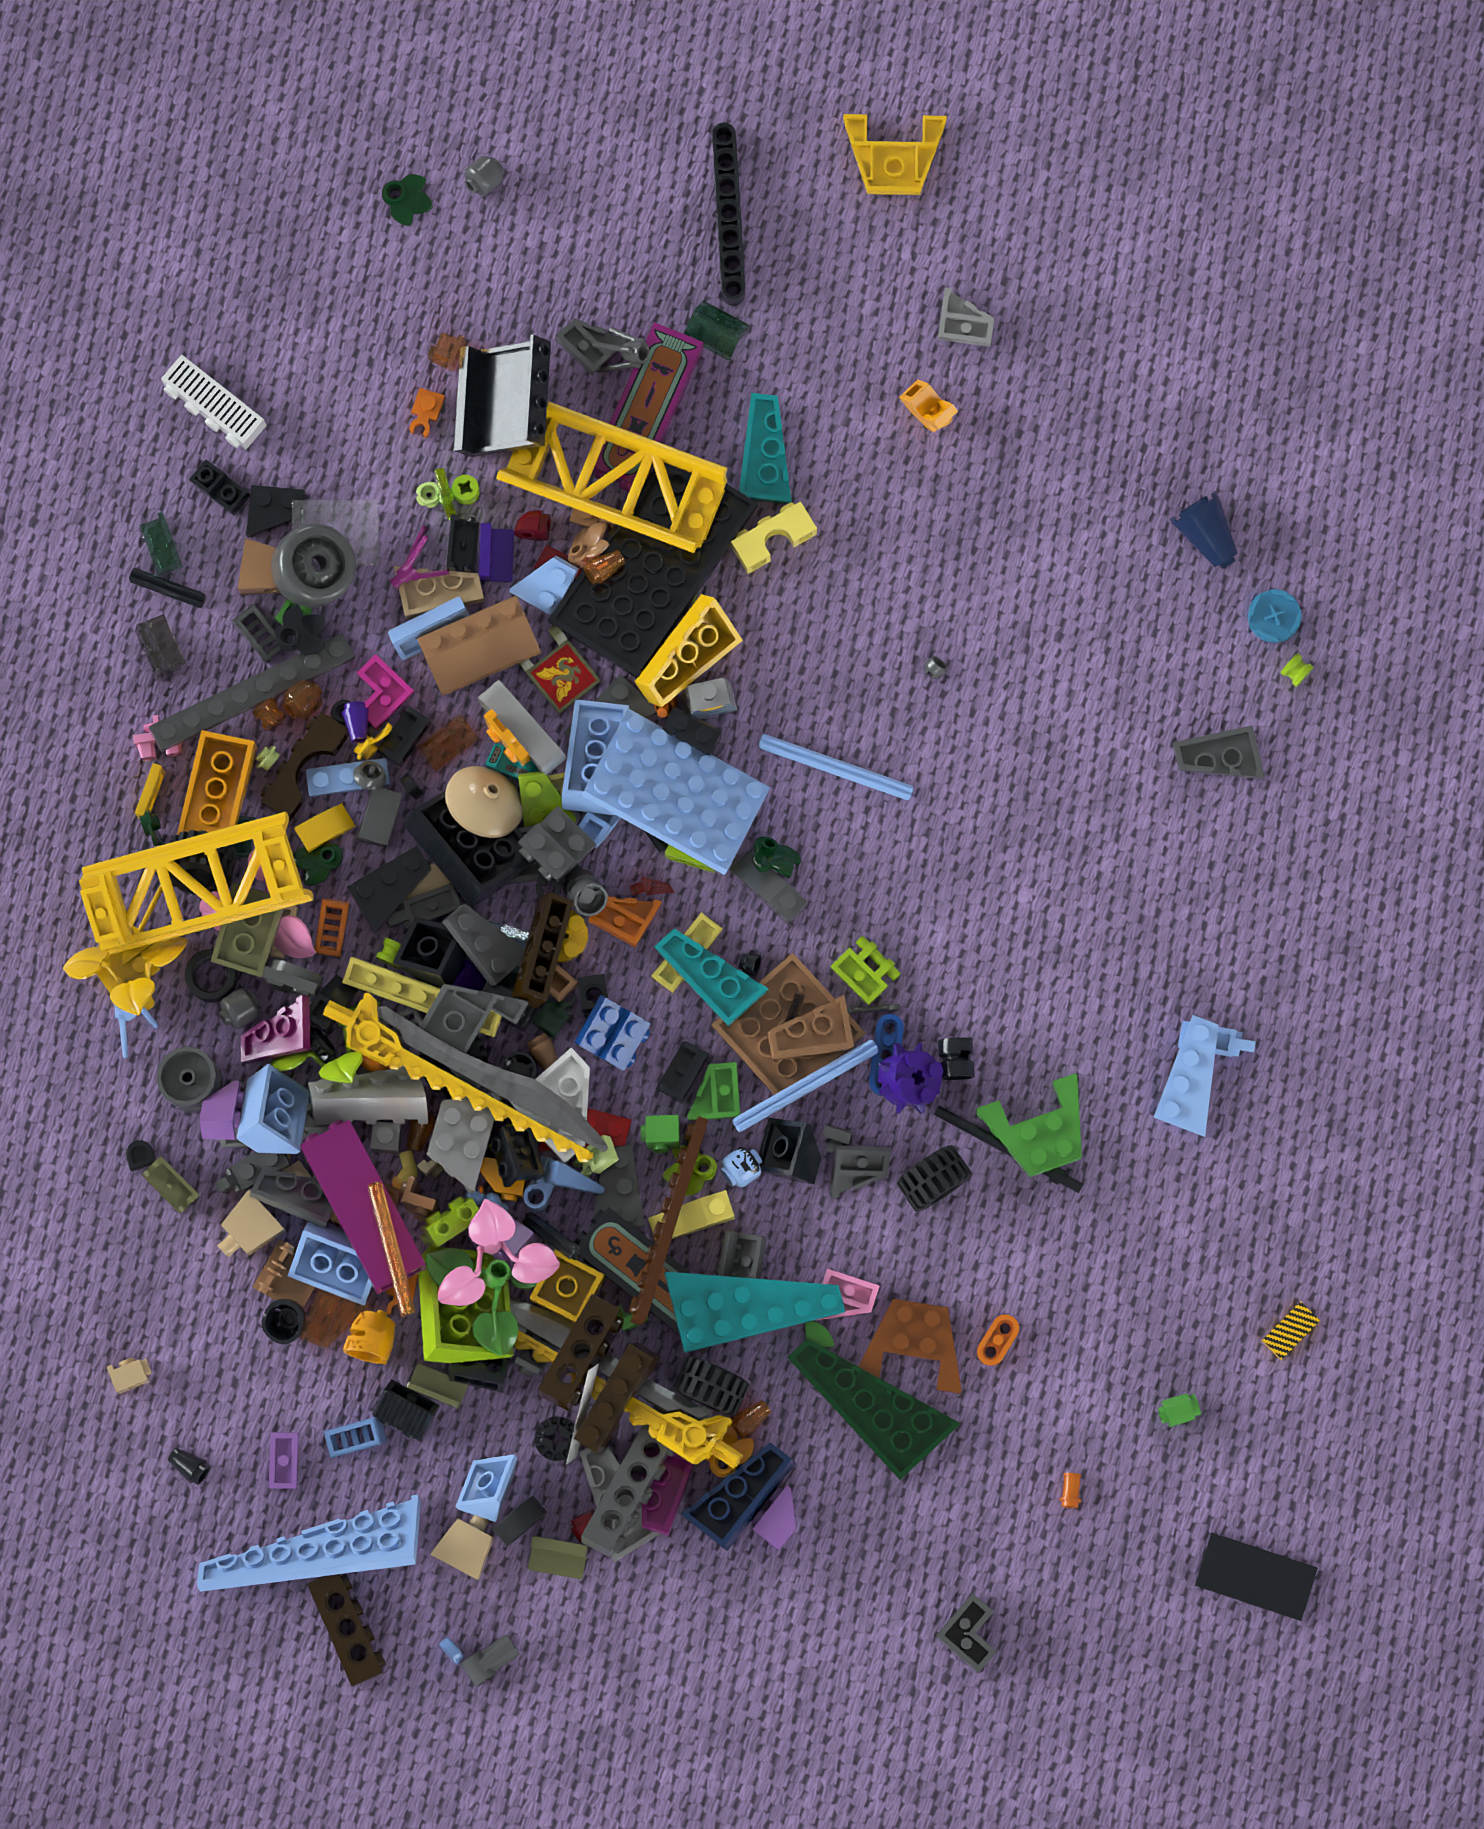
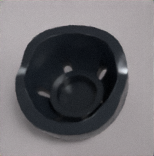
(290, 1317)

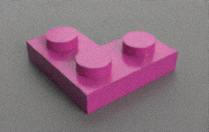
(389, 690)

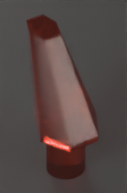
(651, 887)

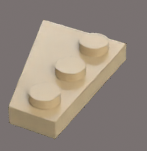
(429, 593)

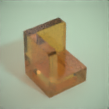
(446, 351)

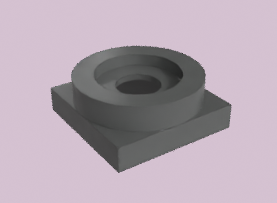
(292, 978)

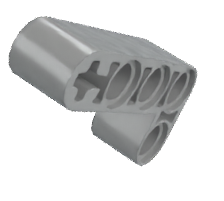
(527, 731)

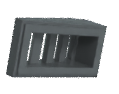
(237, 621)

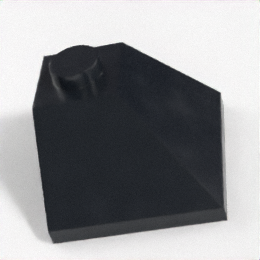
(790, 1151)

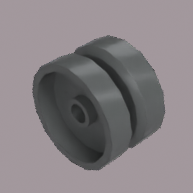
(185, 1064)

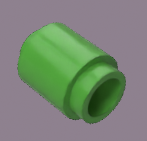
(1179, 1409)

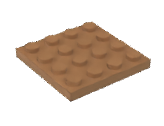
(750, 1031)

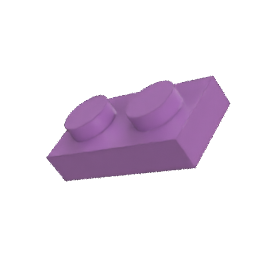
(283, 1461)

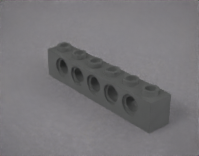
(610, 1540)

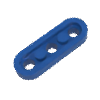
(884, 1042)

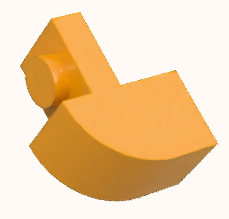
(928, 406)

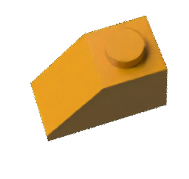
(489, 1171)

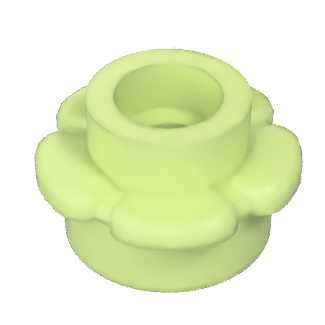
(422, 490)

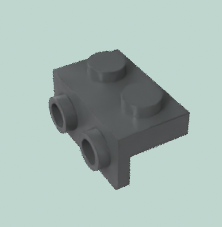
(742, 1255)

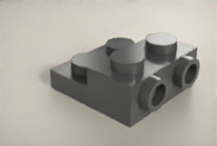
(556, 845)

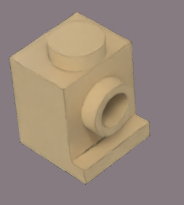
(129, 1374)

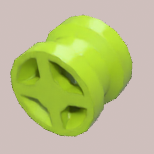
(466, 495)
(1297, 670)
(388, 952)

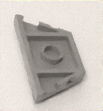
(461, 1139)

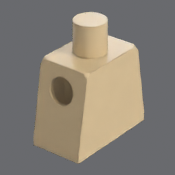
(249, 1227)
(465, 1546)

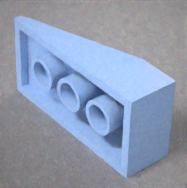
(590, 735)

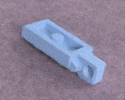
(1228, 1041)

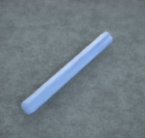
(835, 767)
(805, 1085)

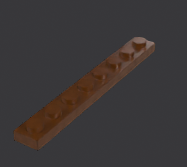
(664, 1230)

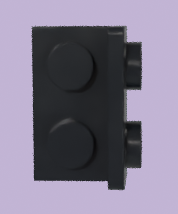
(516, 1155)

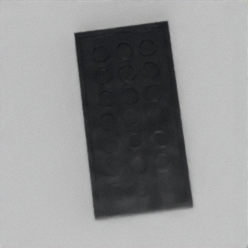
(649, 593)

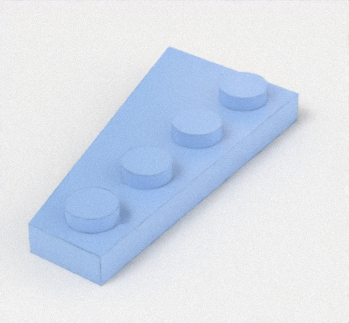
(1189, 1083)

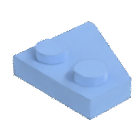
(547, 584)

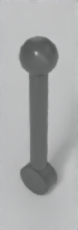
(892, 1007)

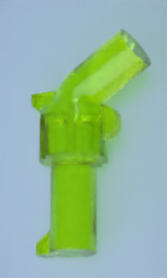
(445, 494)

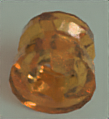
(269, 714)

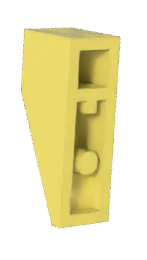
(700, 1214)

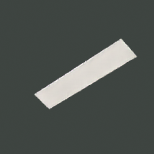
(582, 1413)

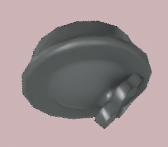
(369, 775)

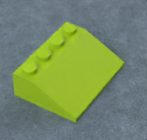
(448, 1327)

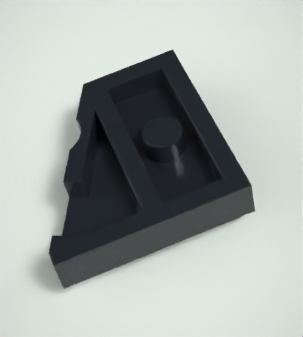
(270, 507)

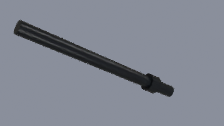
(1055, 1175)

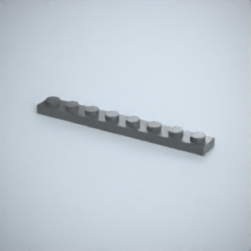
(249, 693)

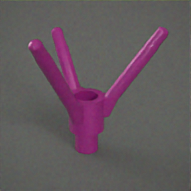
(407, 572)

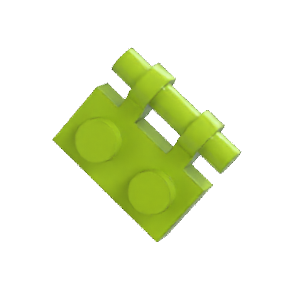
(859, 975)

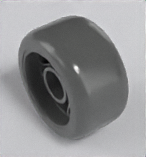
(299, 579)

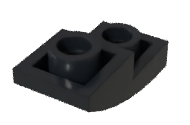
(219, 487)

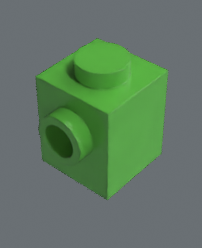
(661, 1133)

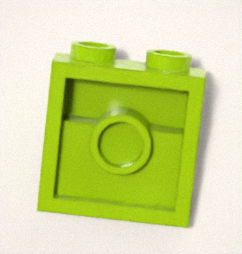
(444, 1226)

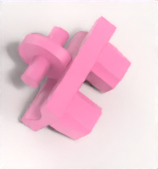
(146, 744)

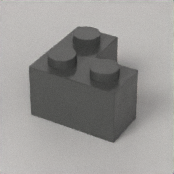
(961, 1636)

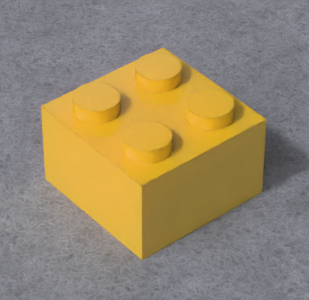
(567, 1288)

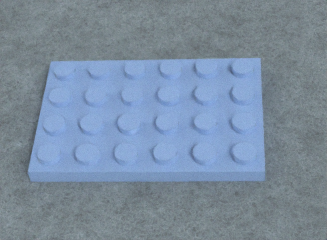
(676, 792)

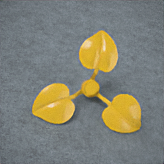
(136, 993)

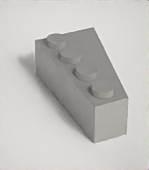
(369, 1098)

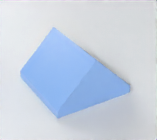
(487, 1486)

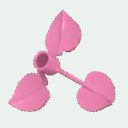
(292, 935)
(490, 1230)

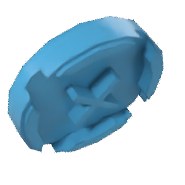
(1274, 616)

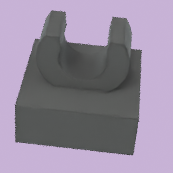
(836, 1136)

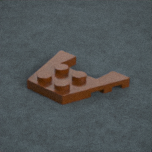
(916, 1332)

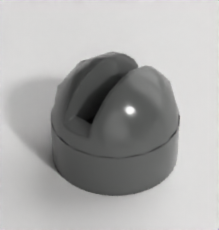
(935, 667)

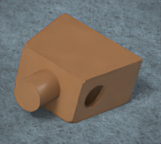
(256, 569)

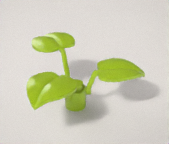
(340, 1070)

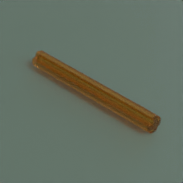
(391, 1248)

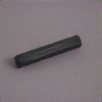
(167, 587)
(551, 1236)

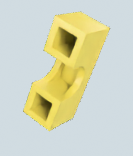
(791, 522)

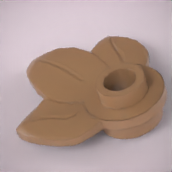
(588, 544)

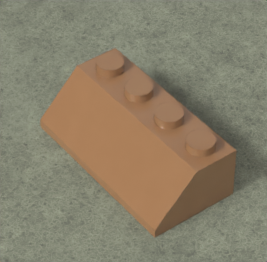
(479, 645)

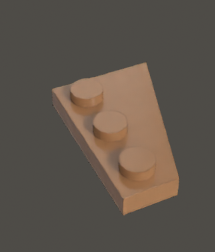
(817, 1032)

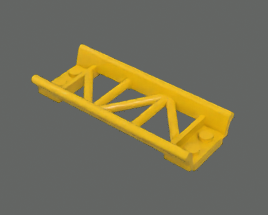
(689, 521)
(114, 924)

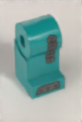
(501, 763)

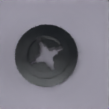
(322, 1045)
(546, 1446)

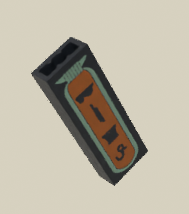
(620, 1255)

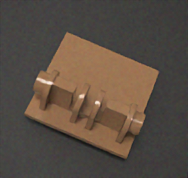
(274, 1277)

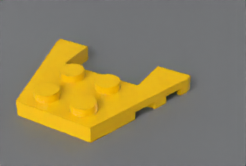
(894, 166)

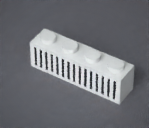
(213, 402)

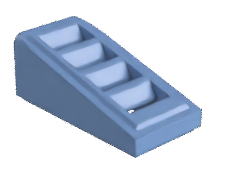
(565, 1176)
(378, 1433)

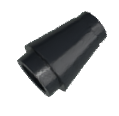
(190, 1466)

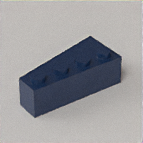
(739, 1496)

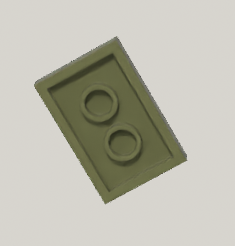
(248, 942)

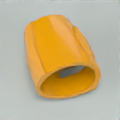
(371, 1337)

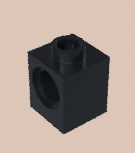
(590, 983)

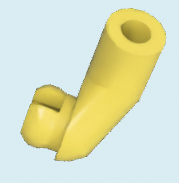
(409, 1168)

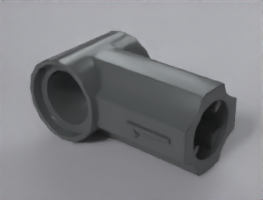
(486, 1662)

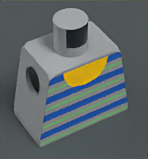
(709, 698)

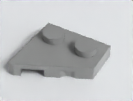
(964, 322)

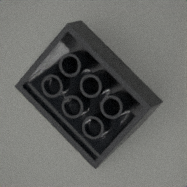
(470, 862)

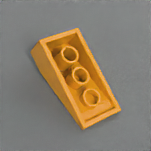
(217, 782)

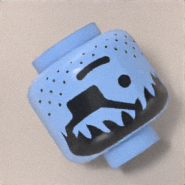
(741, 1167)

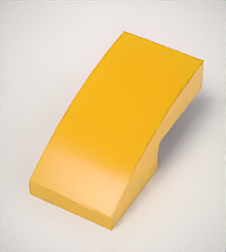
(324, 827)

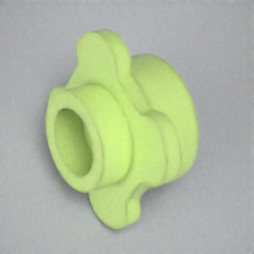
(267, 758)

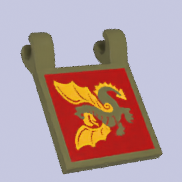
(561, 673)

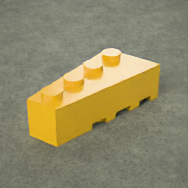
(689, 651)

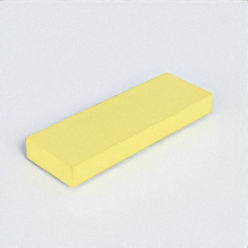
(702, 931)

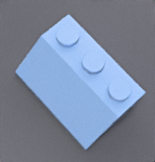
(273, 1112)
(330, 1263)

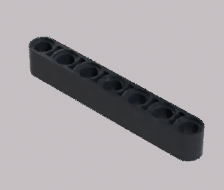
(725, 202)

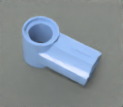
(540, 1187)

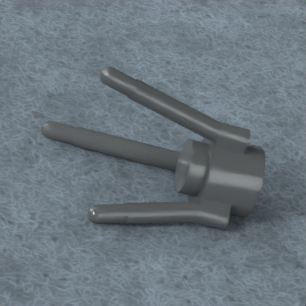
(634, 351)

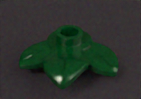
(410, 201)
(151, 825)
(773, 855)
(315, 864)

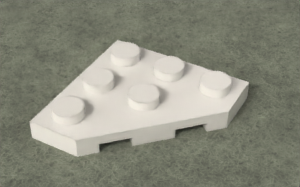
(570, 1081)

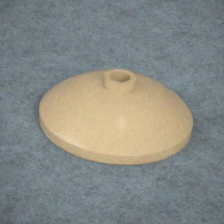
(484, 801)

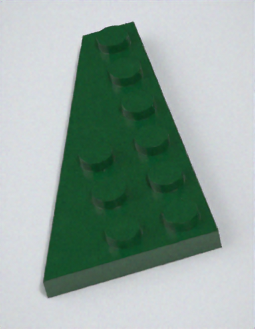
(883, 1416)

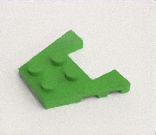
(1045, 1139)

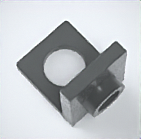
(527, 1365)

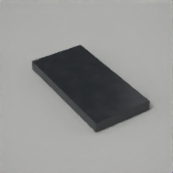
(1256, 1576)

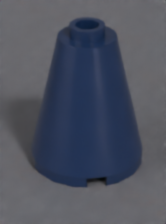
(1208, 530)

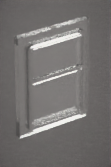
(353, 518)

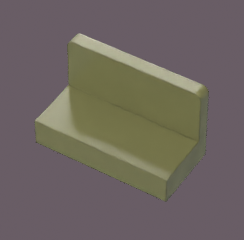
(437, 1386)
(557, 1557)

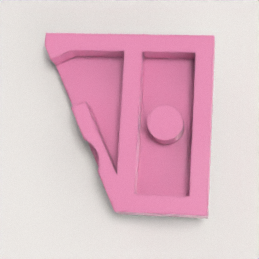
(856, 1294)

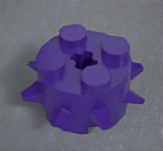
(910, 1078)

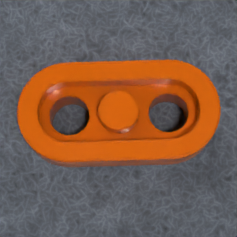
(998, 1340)

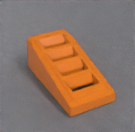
(337, 904)

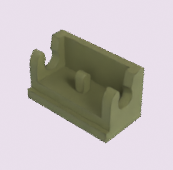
(170, 1184)

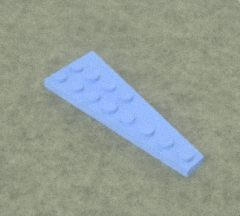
(336, 1547)

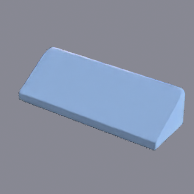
(405, 635)

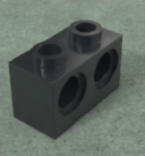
(479, 1376)

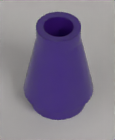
(356, 720)

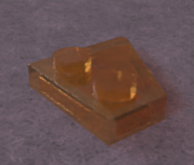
(330, 1318)

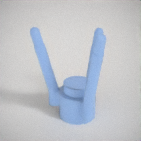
(124, 1016)

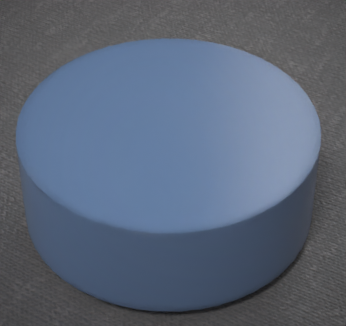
(451, 1650)

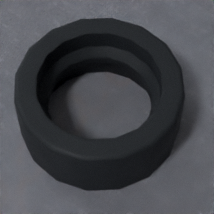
(212, 996)
(520, 1520)

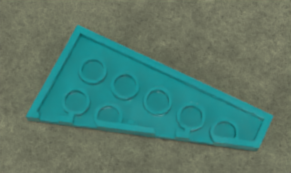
(732, 1308)

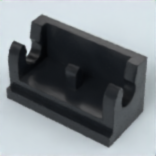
(462, 544)
(404, 736)
(682, 1071)

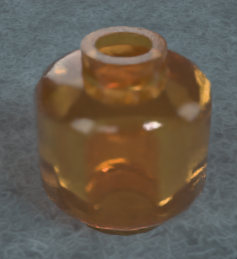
(302, 699)

